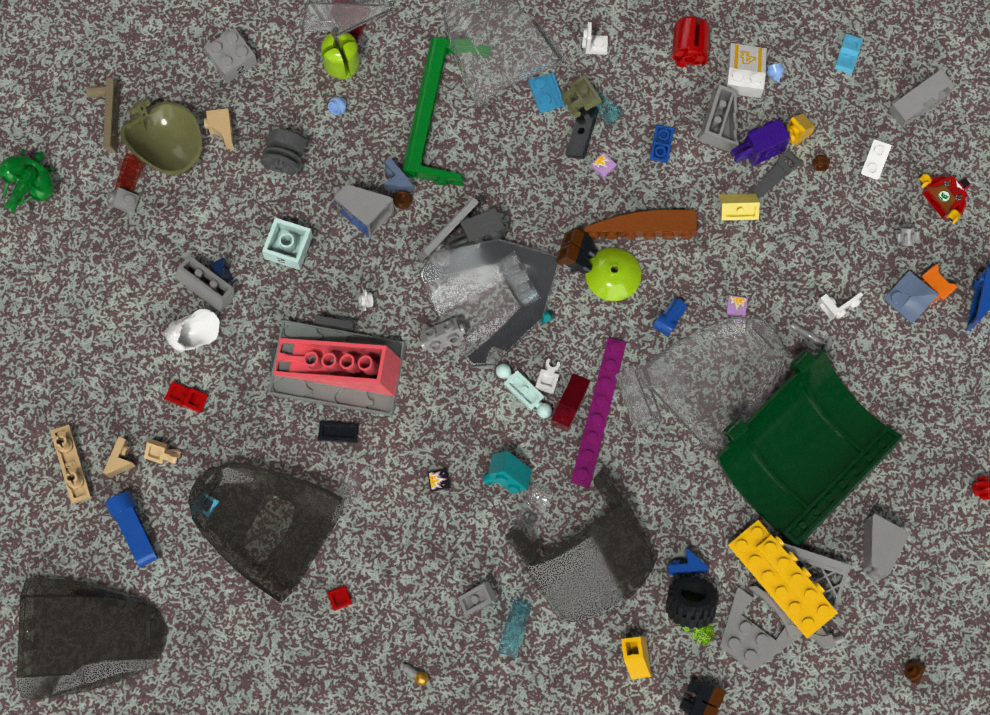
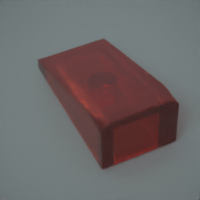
(129, 173)

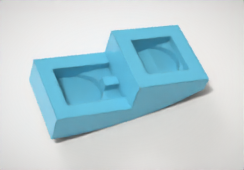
(848, 53)

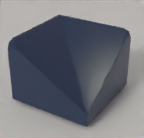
(221, 270)

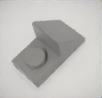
(477, 598)

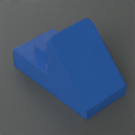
(692, 565)

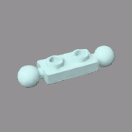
(523, 390)

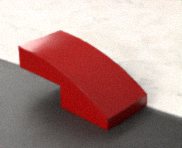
(186, 397)

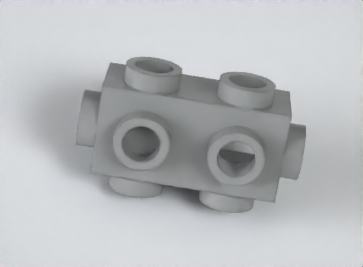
(442, 335)

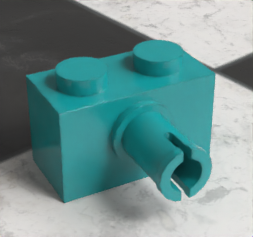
(508, 472)

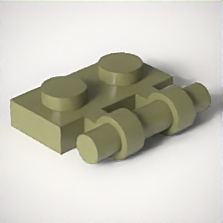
(586, 96)

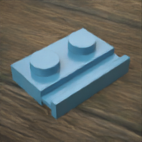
(546, 93)

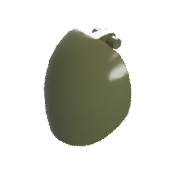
(163, 136)

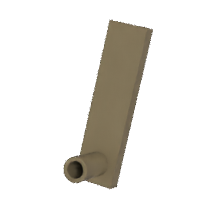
(112, 93)

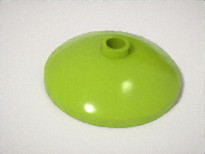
(612, 285)

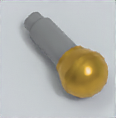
(420, 677)

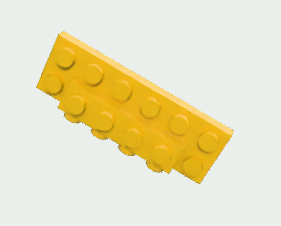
(783, 578)

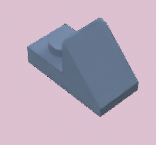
(398, 180)

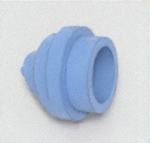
(775, 71)
(337, 105)

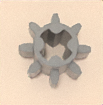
(907, 234)

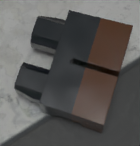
(575, 250)
(705, 692)

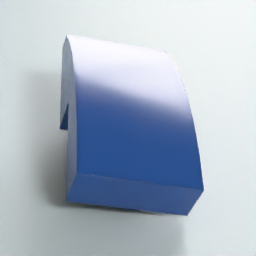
(661, 143)

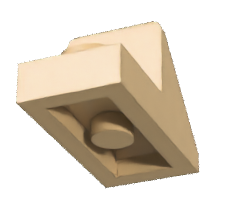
(116, 463)

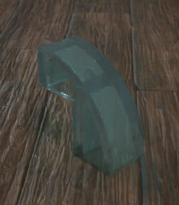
(514, 628)

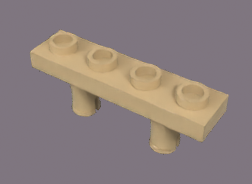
(71, 464)

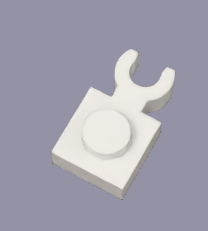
(548, 378)

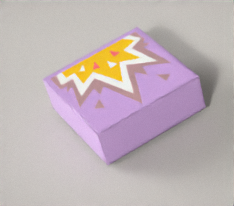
(603, 165)
(736, 306)

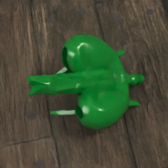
(29, 175)

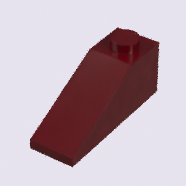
(570, 403)

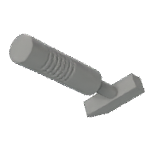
(810, 336)

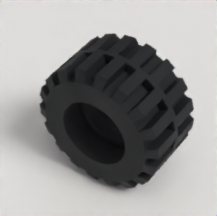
(692, 602)

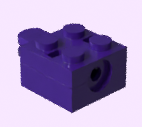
(762, 143)

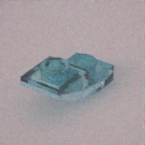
(608, 110)

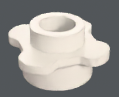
(365, 299)

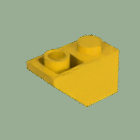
(799, 128)
(636, 657)

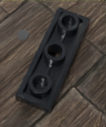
(582, 133)

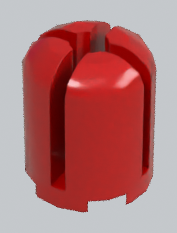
(691, 41)

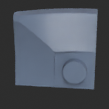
(910, 297)

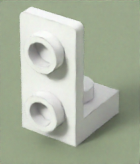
(594, 43)
(876, 158)
(830, 307)

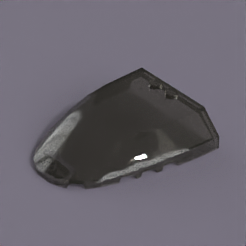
(264, 522)
(83, 637)

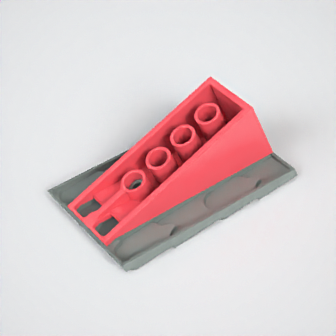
(337, 368)

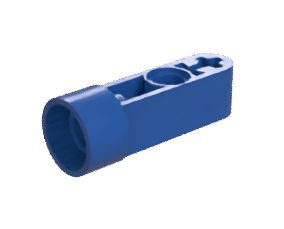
(123, 510)

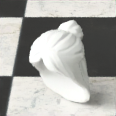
(193, 330)

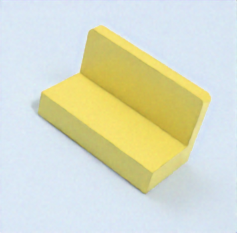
(739, 206)

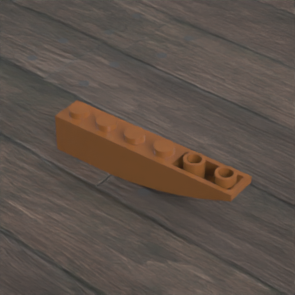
(647, 225)

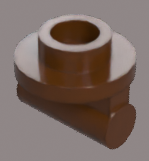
(914, 671)

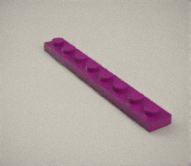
(598, 413)

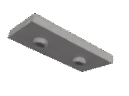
(436, 243)

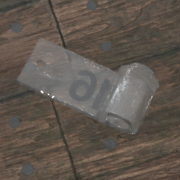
(532, 510)

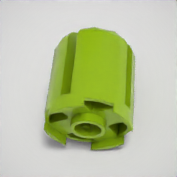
(332, 55)

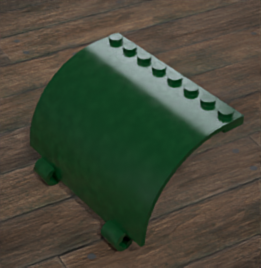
(804, 449)

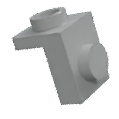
(122, 200)

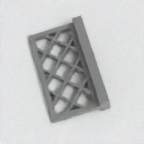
(823, 563)

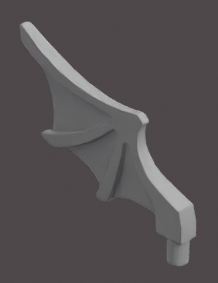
(820, 636)

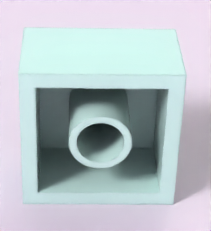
(287, 243)

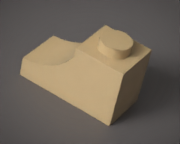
(220, 124)

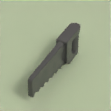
(777, 173)

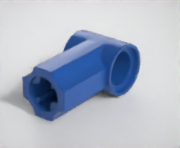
(668, 320)

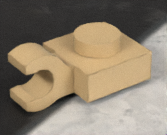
(158, 452)

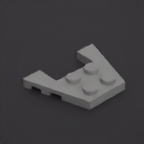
(747, 641)

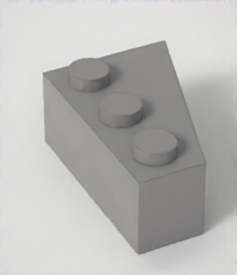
(921, 98)
(720, 120)

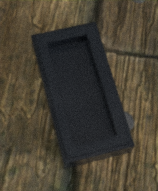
(338, 432)

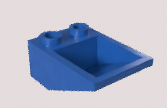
(981, 298)

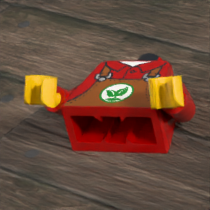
(945, 195)

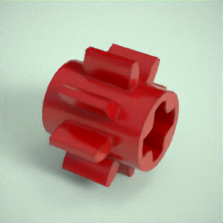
(982, 487)

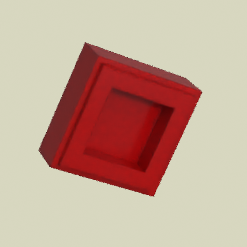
(339, 598)

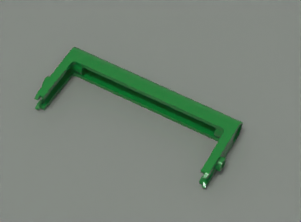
(422, 118)

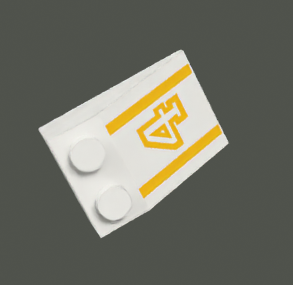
(746, 70)

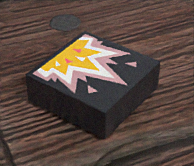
(439, 480)

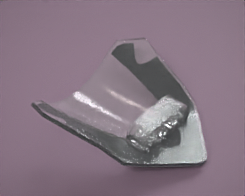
(493, 290)

